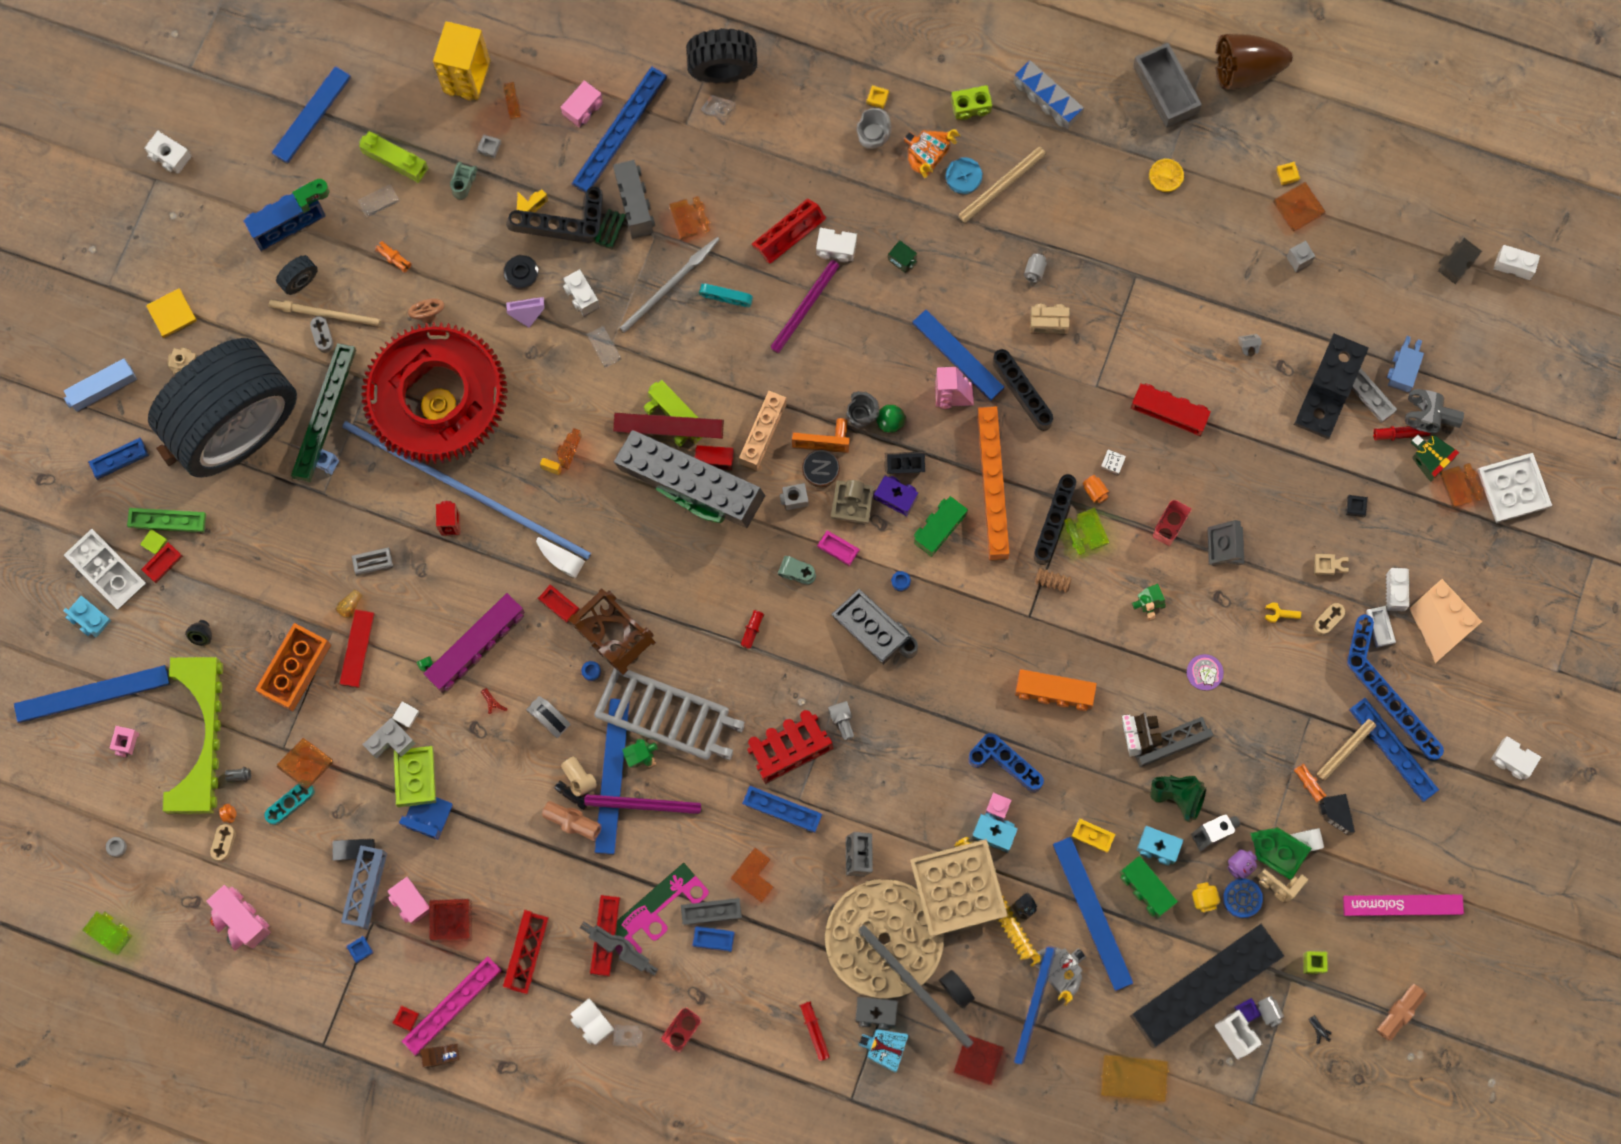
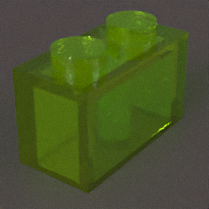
(107, 932)

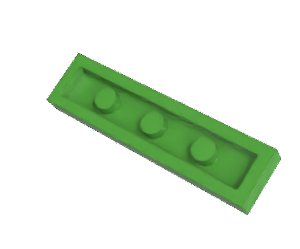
(166, 520)

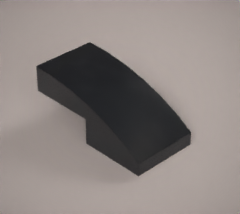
(349, 849)

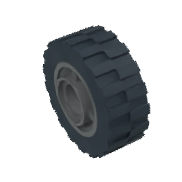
(296, 274)

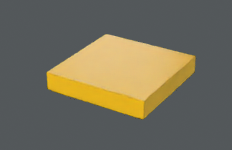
(171, 313)

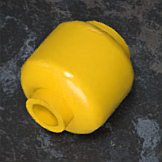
(1205, 897)

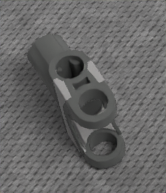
(1432, 412)

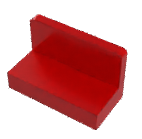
(716, 456)

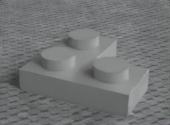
(389, 735)

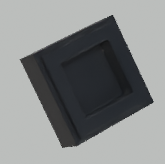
(1356, 505)

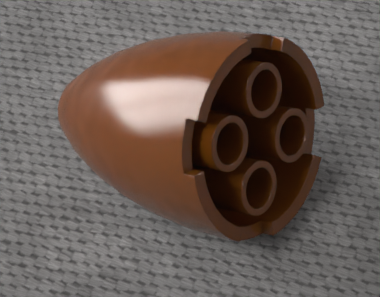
(1249, 60)

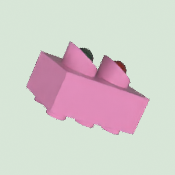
(239, 916)

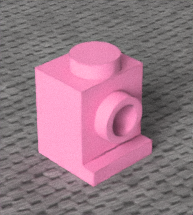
(120, 735)

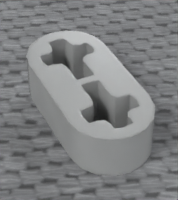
(317, 335)

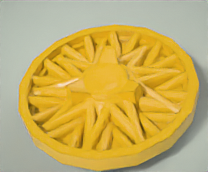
(1166, 175)
(437, 403)

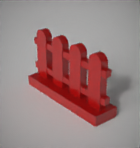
(786, 762)

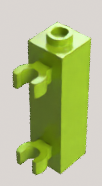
(393, 156)
(670, 405)

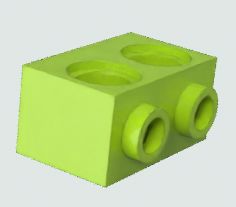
(970, 98)

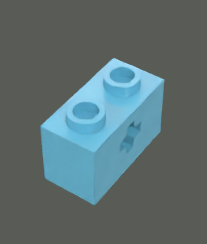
(1151, 837)
(1000, 841)

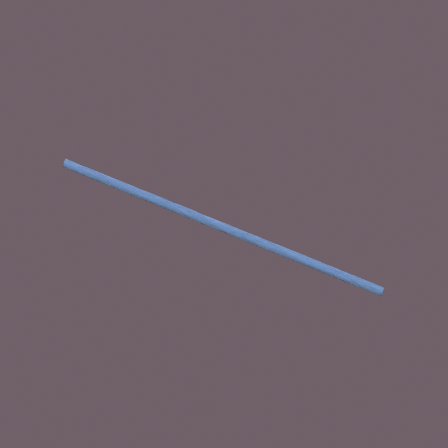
(472, 493)

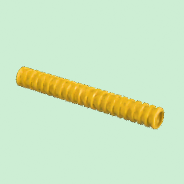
(1009, 923)

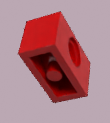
(447, 518)

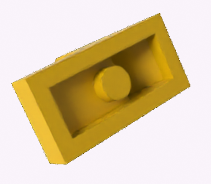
(535, 201)

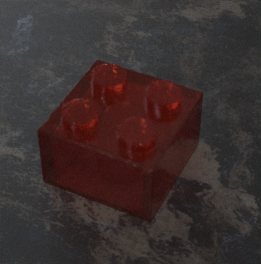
(450, 920)

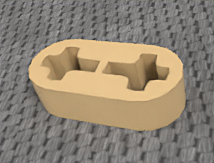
(1326, 616)
(218, 841)

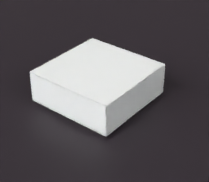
(405, 714)

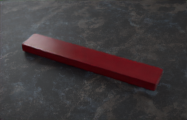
(668, 425)

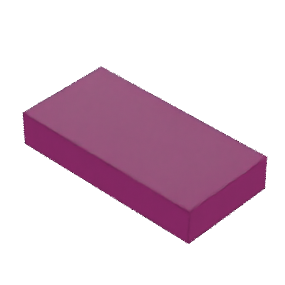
(838, 548)

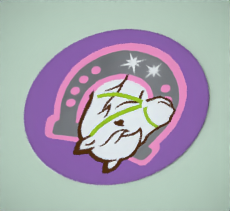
(1205, 672)

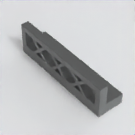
(1177, 746)

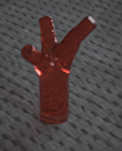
(491, 701)

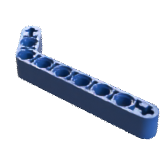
(1391, 695)

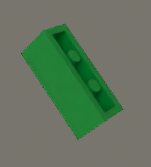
(940, 525)
(1147, 887)

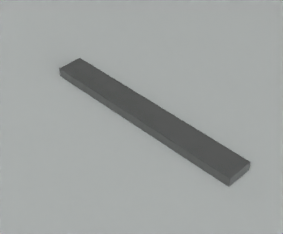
(915, 986)

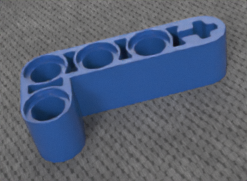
(1008, 765)

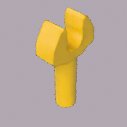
(1280, 613)

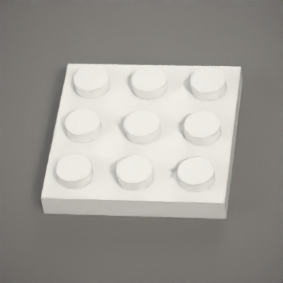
(1514, 487)

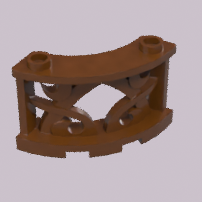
(618, 659)

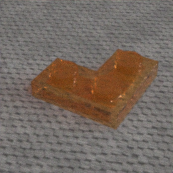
(567, 450)
(748, 875)

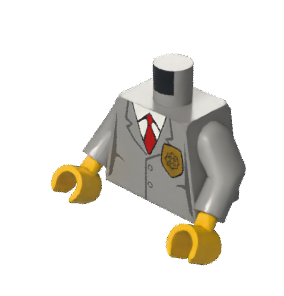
(1064, 972)

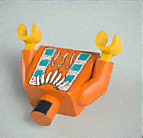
(928, 149)

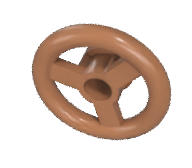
(426, 312)

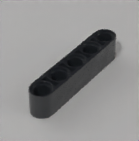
(1022, 381)
(1054, 510)

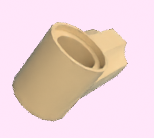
(580, 781)

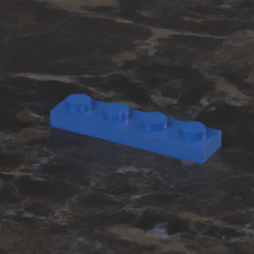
(782, 809)

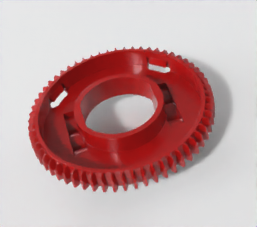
(405, 363)

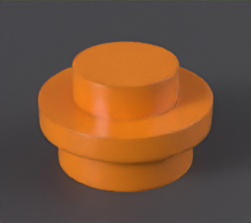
(227, 813)

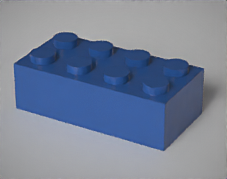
(281, 220)

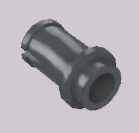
(238, 774)

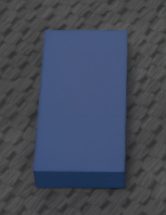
(713, 939)

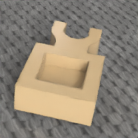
(1326, 564)

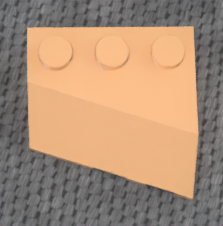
(1443, 619)

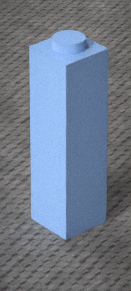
(99, 385)

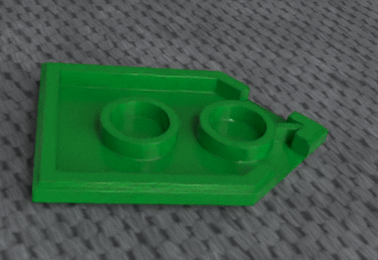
(1280, 851)

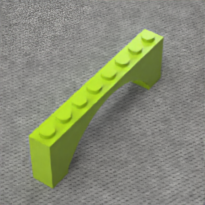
(197, 790)

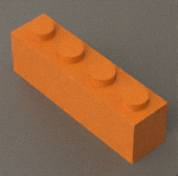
(1055, 689)

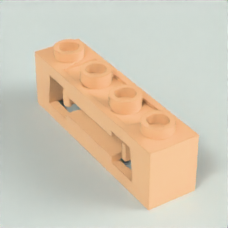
(762, 430)

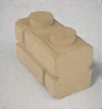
(1049, 319)

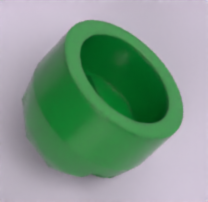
(424, 663)

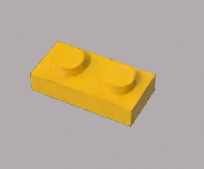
(1093, 835)

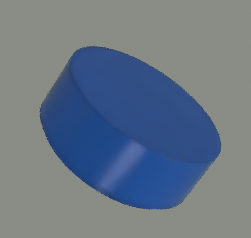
(901, 581)
(591, 671)

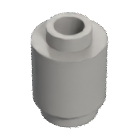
(1035, 268)
(1270, 1011)

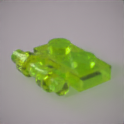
(1092, 529)

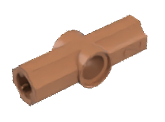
(571, 820)
(1401, 1012)

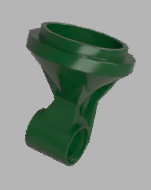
(1186, 791)

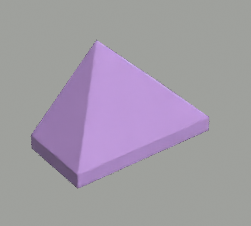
(526, 310)

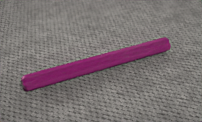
(805, 306)
(642, 804)

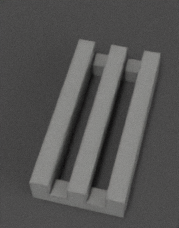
(372, 568)

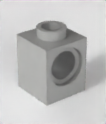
(800, 490)

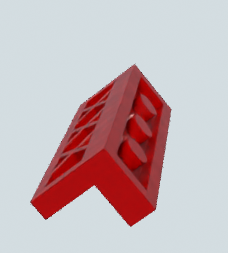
(790, 231)
(518, 949)

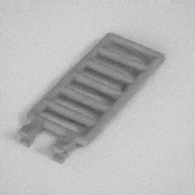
(711, 746)

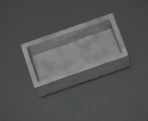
(1167, 85)

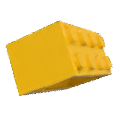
(461, 60)

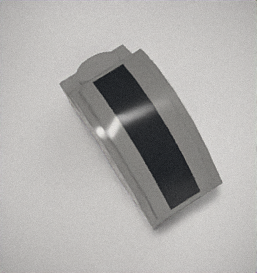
(548, 716)

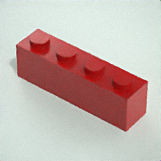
(1170, 409)

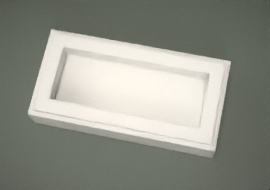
(1382, 629)

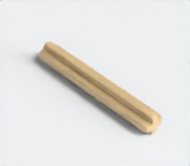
(1346, 749)

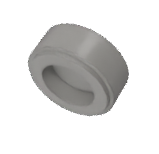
(116, 846)

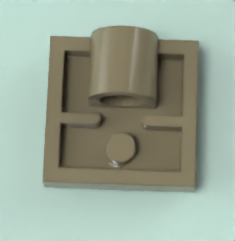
(852, 501)

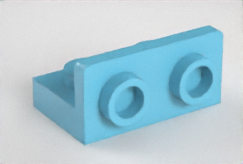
(87, 616)

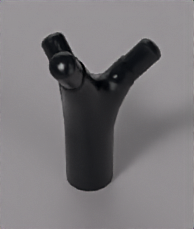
(1320, 1030)

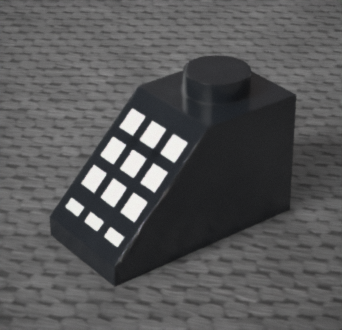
(1337, 813)

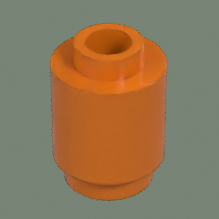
(1096, 489)

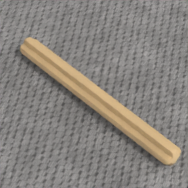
(1002, 184)

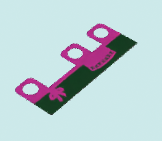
(646, 910)

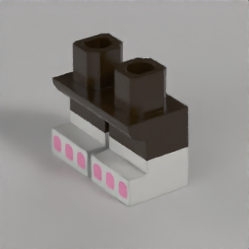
(1138, 733)

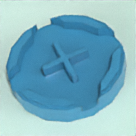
(964, 175)

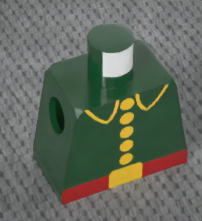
(1432, 455)

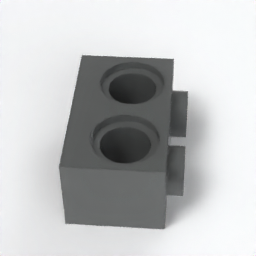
(859, 854)

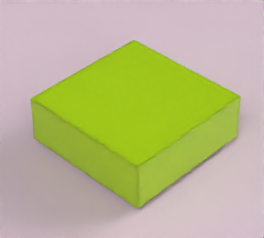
(153, 542)

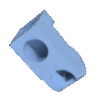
(327, 462)

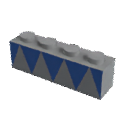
(1048, 95)

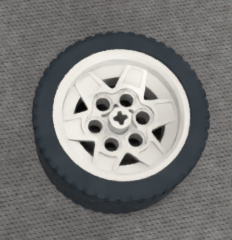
(222, 407)

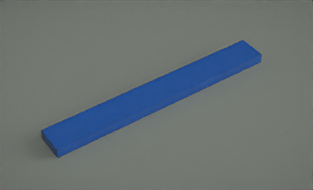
(619, 129)
(91, 694)
(611, 781)
(1092, 914)

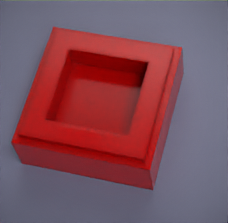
(406, 1018)

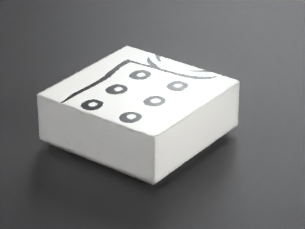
(1113, 462)

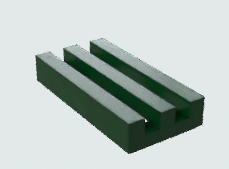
(615, 215)

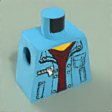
(885, 1048)

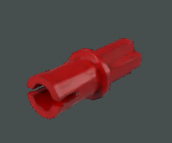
(752, 629)

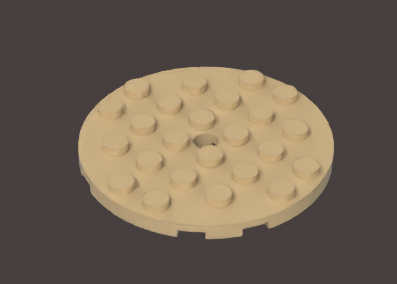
(883, 908)

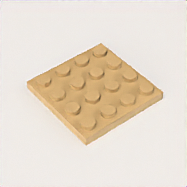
(958, 888)

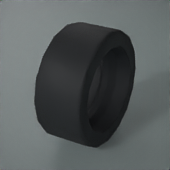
(957, 989)

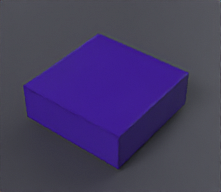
(1248, 1010)

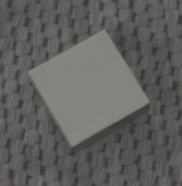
(489, 146)

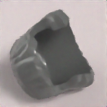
(862, 409)

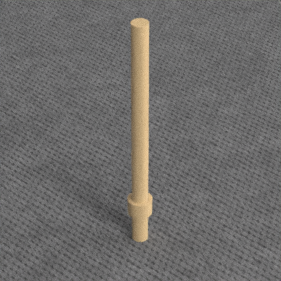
(288, 306)

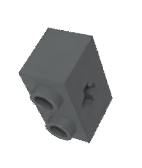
(886, 1007)

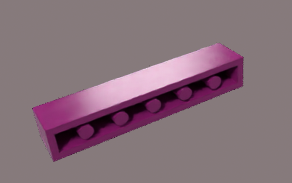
(474, 643)

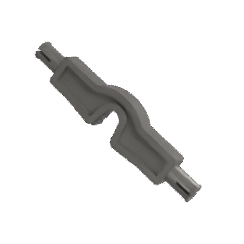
(609, 943)

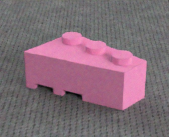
(952, 388)

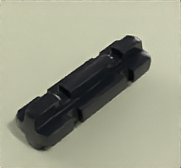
(567, 792)

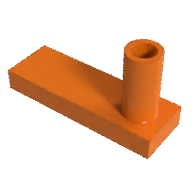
(835, 443)

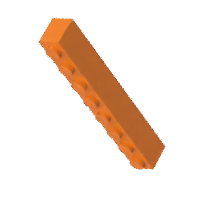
(993, 483)

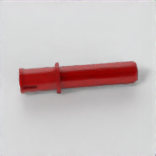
(1397, 432)
(814, 1030)

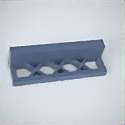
(371, 889)

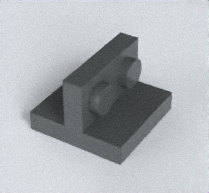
(1226, 543)

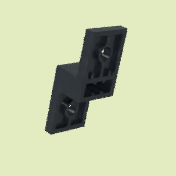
(1331, 386)

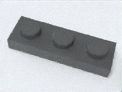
(711, 911)

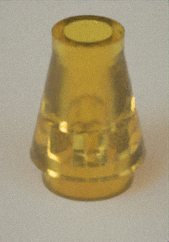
(348, 604)

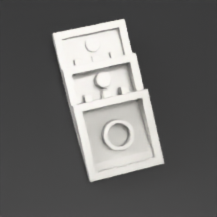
(104, 569)

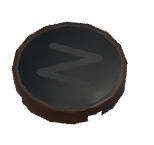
(821, 468)

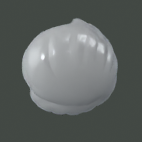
(874, 128)

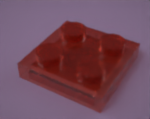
(979, 1061)

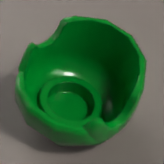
(891, 418)

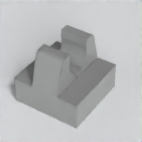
(1250, 341)

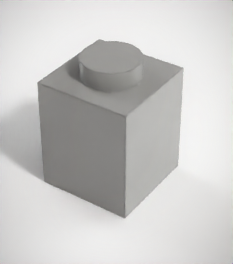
(1300, 256)

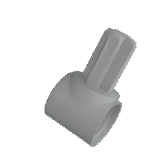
(841, 715)

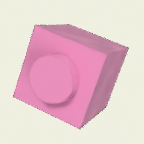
(998, 806)

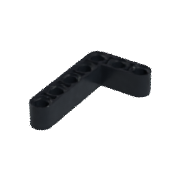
(562, 223)

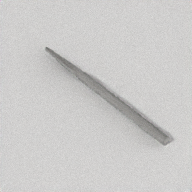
(694, 260)

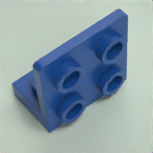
(427, 818)

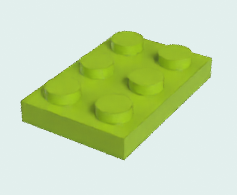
(415, 777)

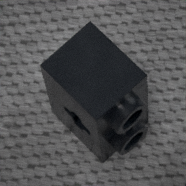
(904, 462)

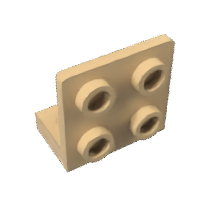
(1282, 892)

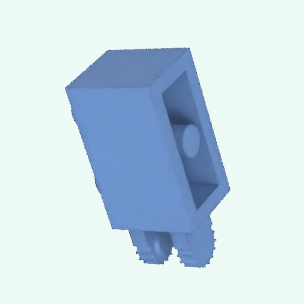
(1406, 366)

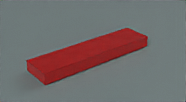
(357, 648)
(606, 920)

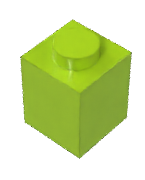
(1315, 962)

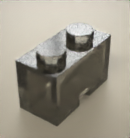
(1460, 259)

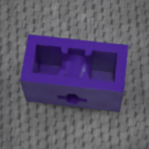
(902, 503)

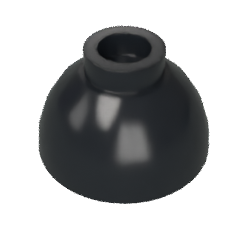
(199, 633)

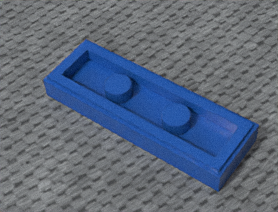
(118, 458)

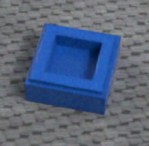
(360, 949)

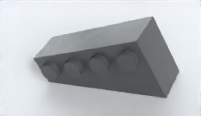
(633, 198)

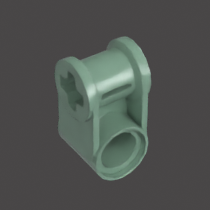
(464, 177)
(794, 569)

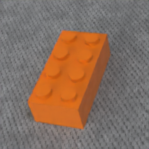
(293, 667)

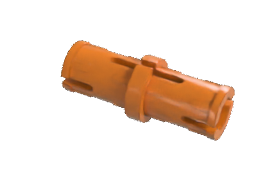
(393, 256)
(1310, 782)

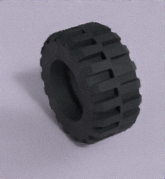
(721, 55)

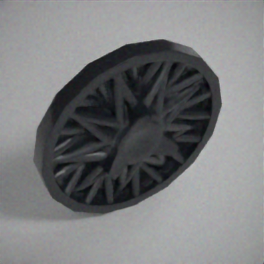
(521, 271)

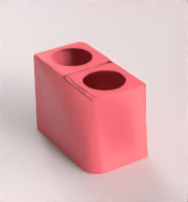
(1173, 506)
(679, 1029)

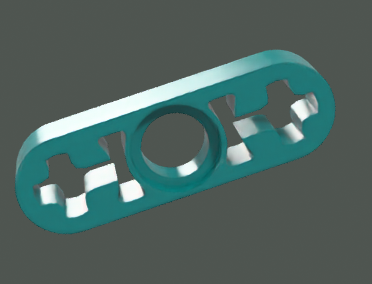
(725, 295)
(281, 817)

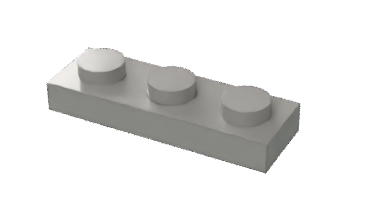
(1373, 397)

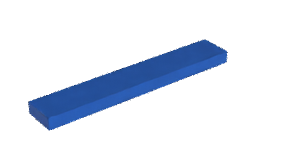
(311, 114)
(958, 355)
(1395, 751)
(1035, 1005)

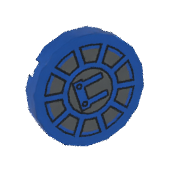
(1242, 898)

